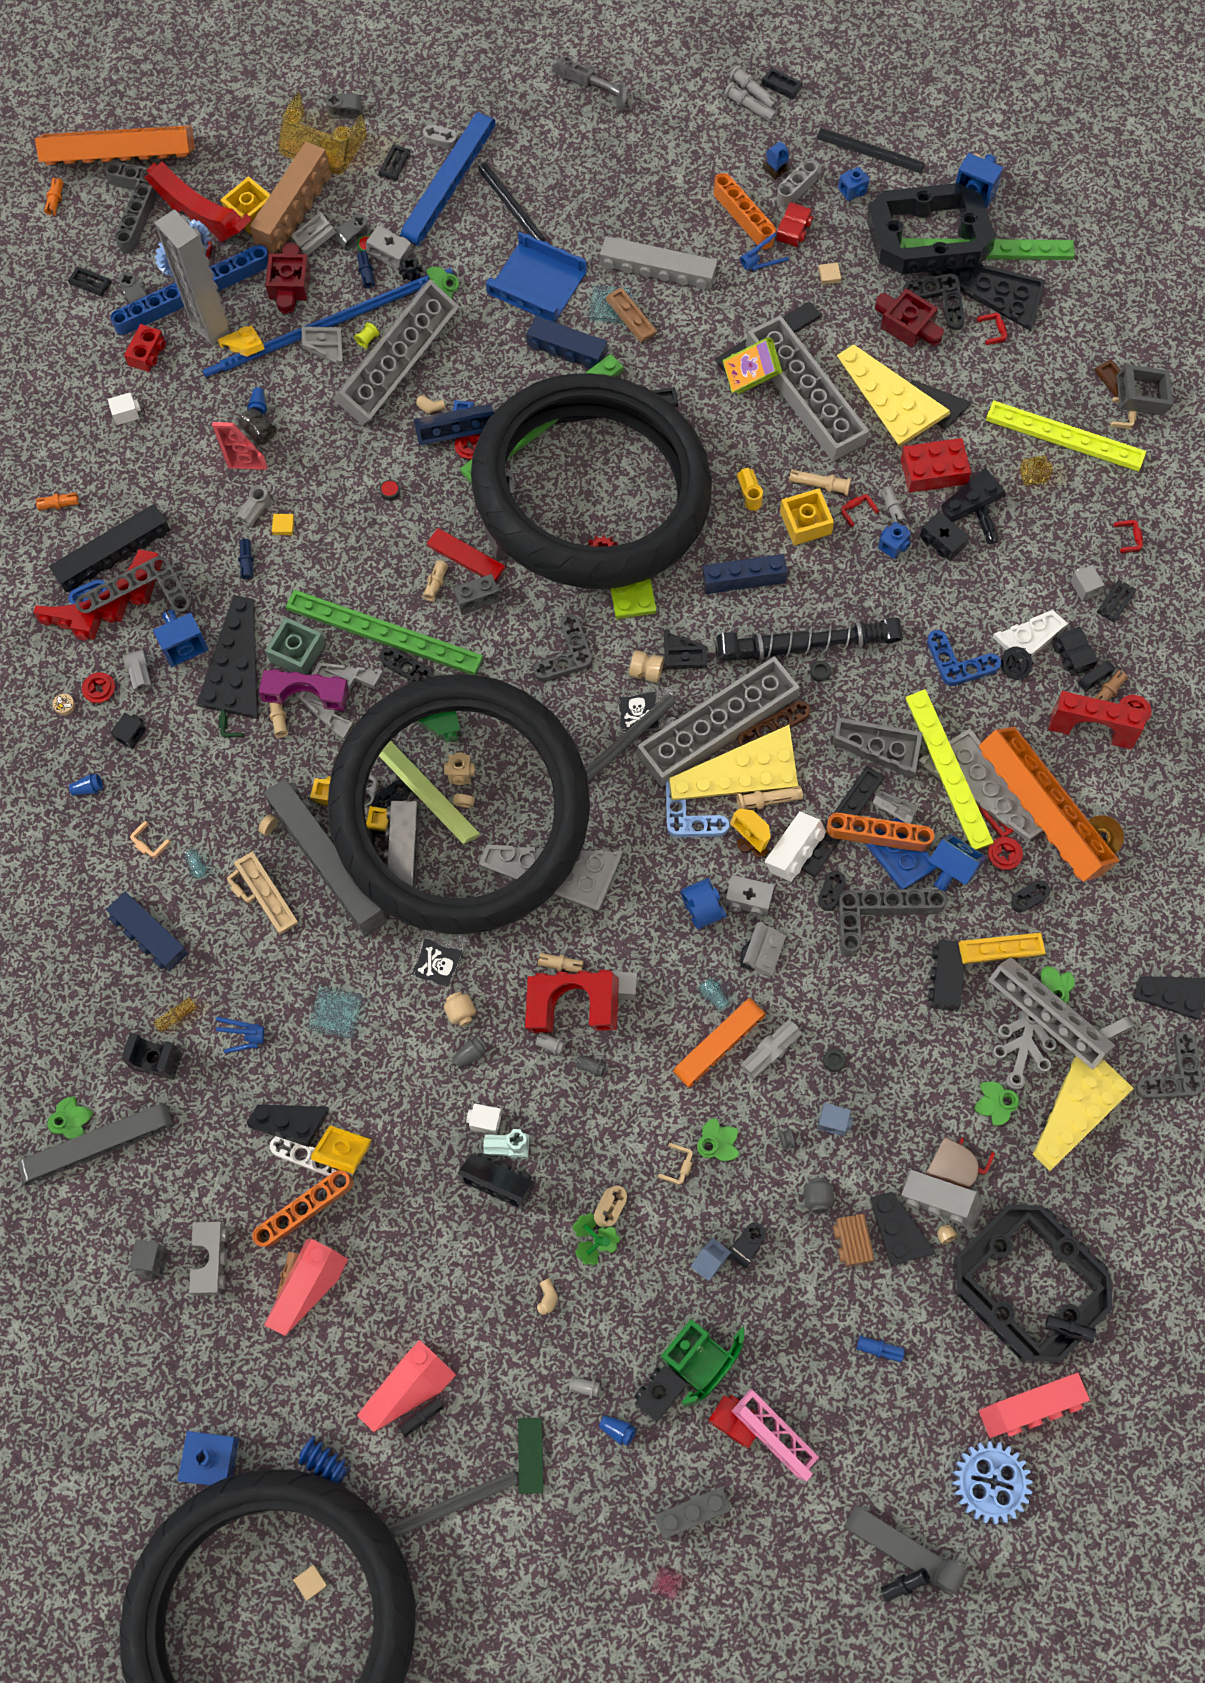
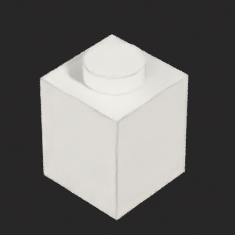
(124, 408)
(484, 1119)

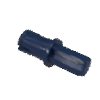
(365, 269)
(246, 559)

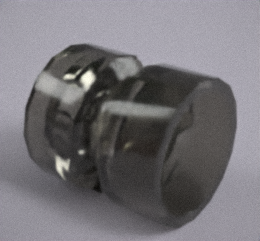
(257, 426)

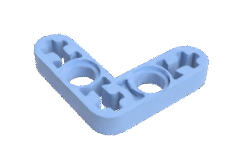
(687, 821)

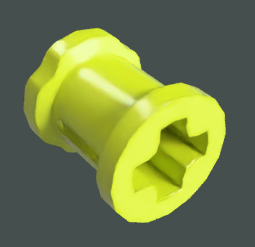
(366, 335)

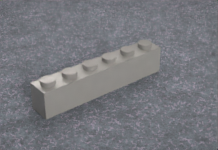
(658, 263)

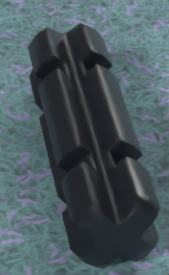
(987, 525)

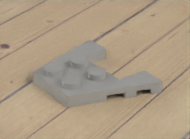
(337, 724)

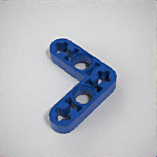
(954, 667)

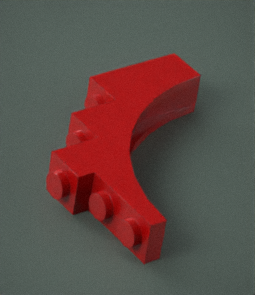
(86, 624)

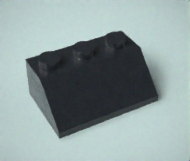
(496, 1180)

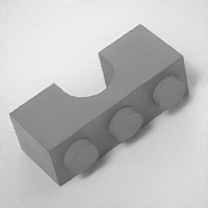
(209, 1279)

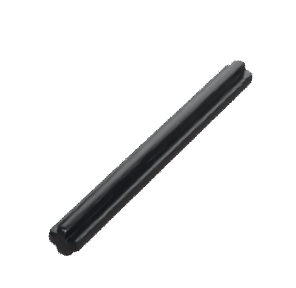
(871, 150)
(510, 202)

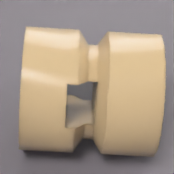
(646, 666)

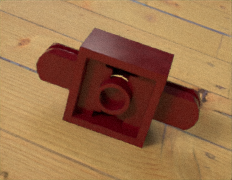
(288, 277)
(915, 311)

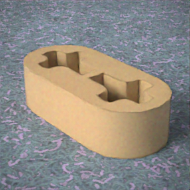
(612, 1207)

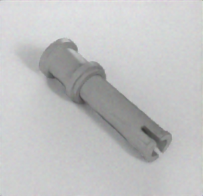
(747, 82)
(743, 98)

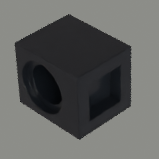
(128, 730)

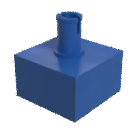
(980, 175)
(180, 638)
(956, 860)
(207, 1458)

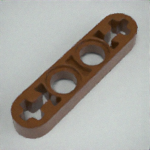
(771, 722)

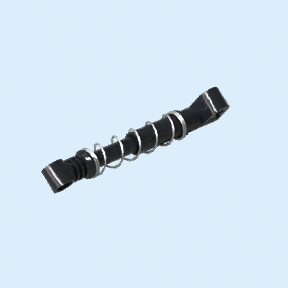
(731, 648)

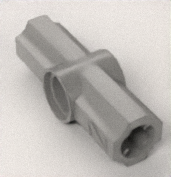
(771, 1049)

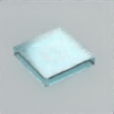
(600, 309)
(335, 1012)

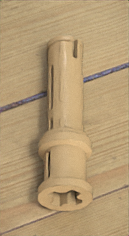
(829, 483)
(759, 799)

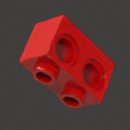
(145, 348)

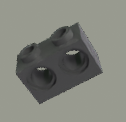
(476, 594)
(148, 1259)

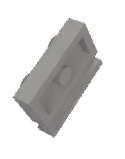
(313, 233)
(764, 949)

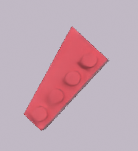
(1034, 1405)

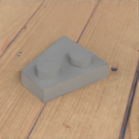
(323, 342)
(896, 806)

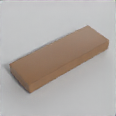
(631, 315)

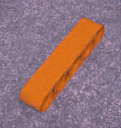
(743, 209)
(890, 829)
(719, 1041)
(292, 1209)

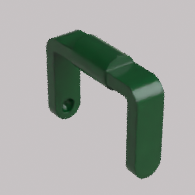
(223, 724)

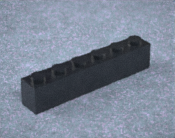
(109, 548)

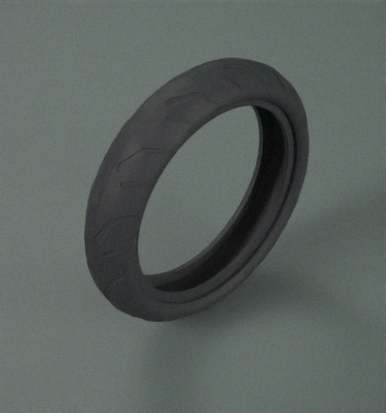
(605, 398)
(437, 696)
(343, 1512)

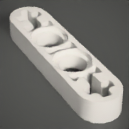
(306, 1163)

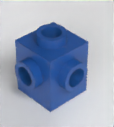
(853, 183)
(894, 540)

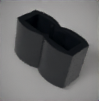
(1075, 651)

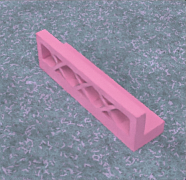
(771, 1441)

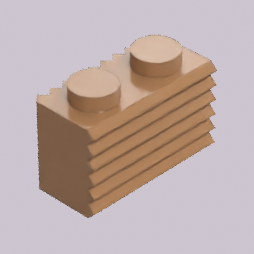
(854, 1240)

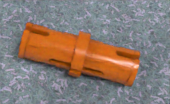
(54, 196)
(57, 501)

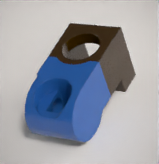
(776, 158)

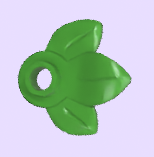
(440, 277)
(1058, 983)
(993, 1104)
(72, 1118)
(721, 1140)

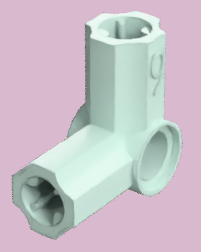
(511, 1145)

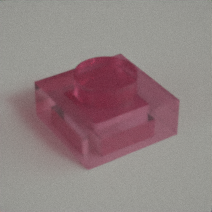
(667, 1583)

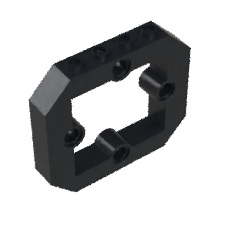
(920, 201)
(1089, 1269)

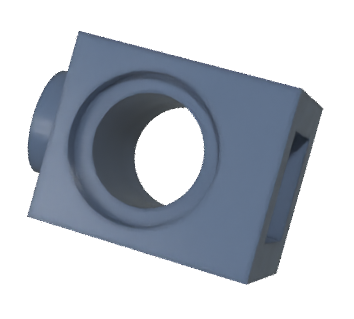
(835, 1119)
(710, 1259)

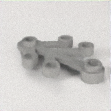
(1024, 1044)

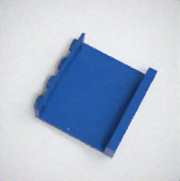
(538, 278)

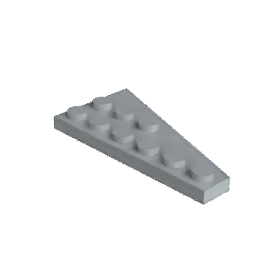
(986, 786)
(584, 885)

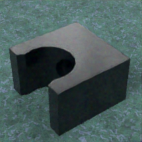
(139, 1053)

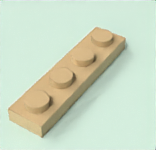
(265, 893)

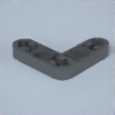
(571, 658)
(1179, 1081)

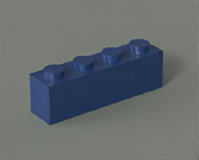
(566, 342)
(452, 424)
(744, 574)
(147, 931)

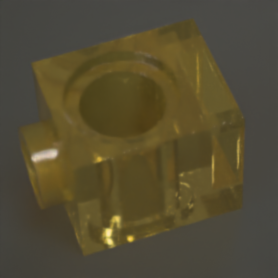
(1028, 468)

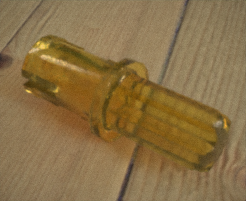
(174, 1014)

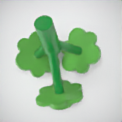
(604, 1240)

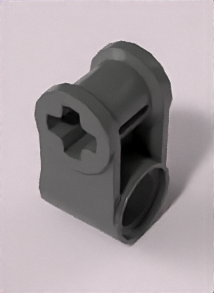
(346, 105)
(350, 231)
(131, 287)

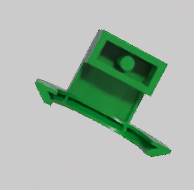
(700, 1360)

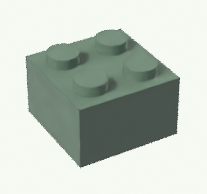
(295, 647)

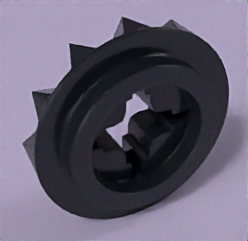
(1008, 659)

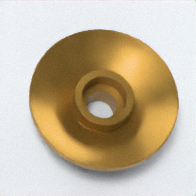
(1112, 828)

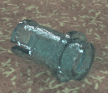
(197, 869)

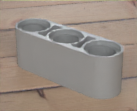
(797, 182)

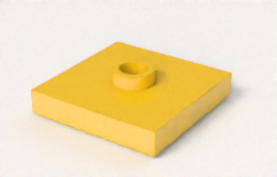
(341, 1149)

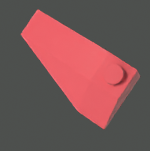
(237, 448)
(308, 1281)
(411, 1383)

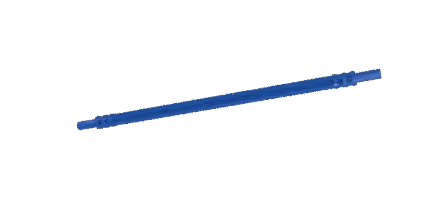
(332, 320)

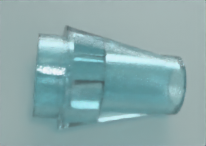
(713, 993)

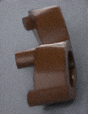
(745, 847)

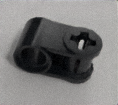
(746, 1248)

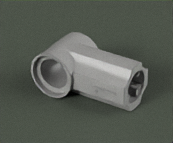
(253, 507)
(137, 668)

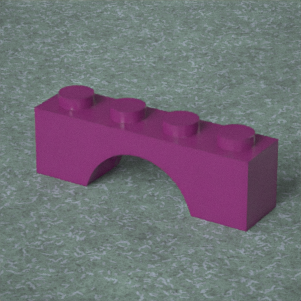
(279, 685)

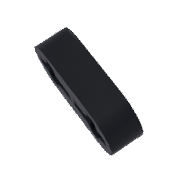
(1096, 676)
(388, 793)
(826, 889)
(1027, 892)

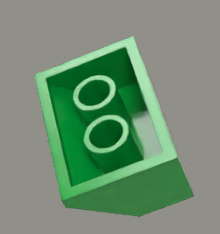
(442, 725)

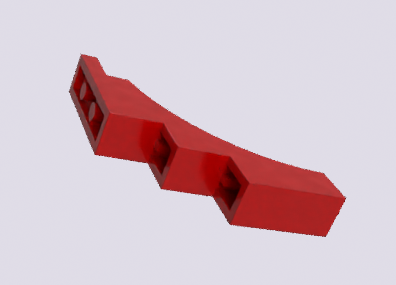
(220, 220)

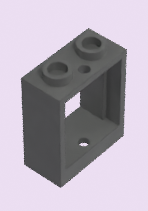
(1127, 393)

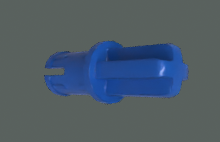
(880, 1349)

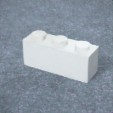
(795, 846)

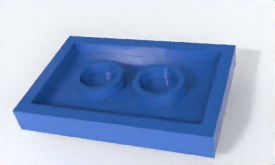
(902, 865)

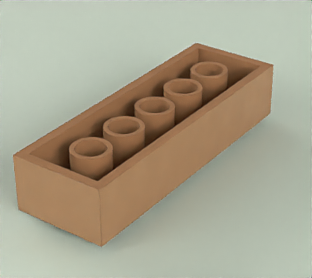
(291, 198)

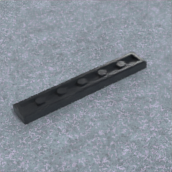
(796, 320)
(851, 804)

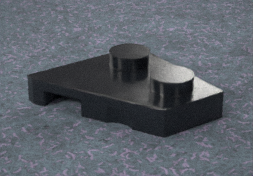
(683, 653)

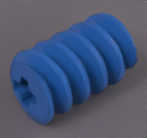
(322, 1461)

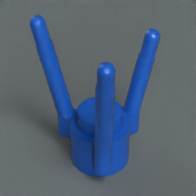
(751, 258)
(252, 1033)

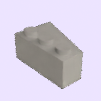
(942, 1199)

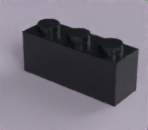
(946, 976)

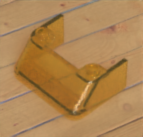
(339, 146)

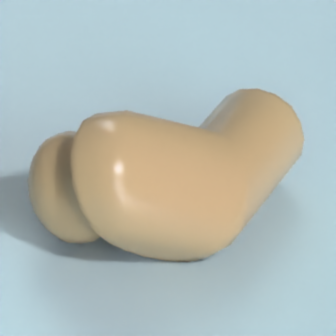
(429, 406)
(550, 1297)

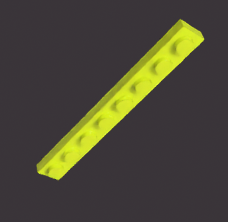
(1066, 436)
(949, 770)

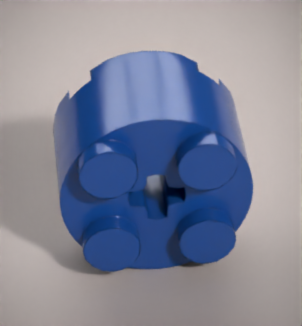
(703, 903)

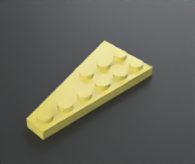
(896, 401)
(756, 766)
(1080, 1105)

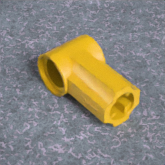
(750, 488)

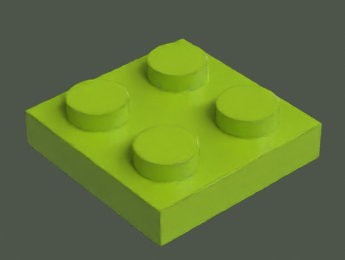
(633, 600)

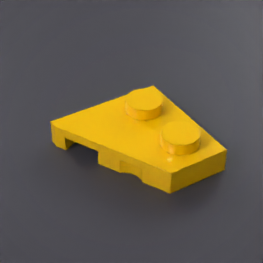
(243, 341)

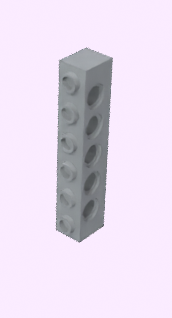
(1051, 1013)

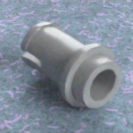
(551, 1043)
(584, 1387)

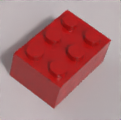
(935, 465)

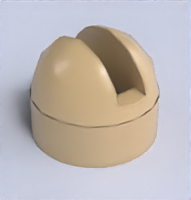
(946, 1234)

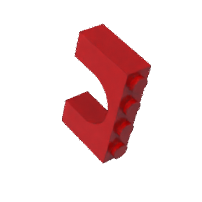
(1074, 708)
(546, 989)

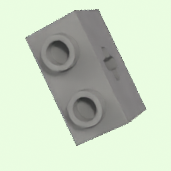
(388, 247)
(742, 887)

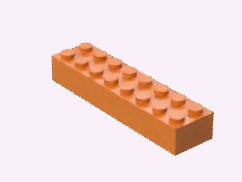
(115, 143)
(1048, 804)

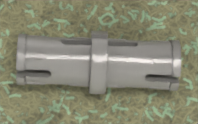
(893, 505)

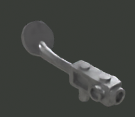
(585, 75)

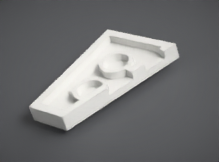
(1032, 634)

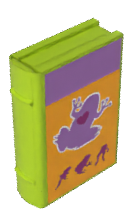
(752, 366)

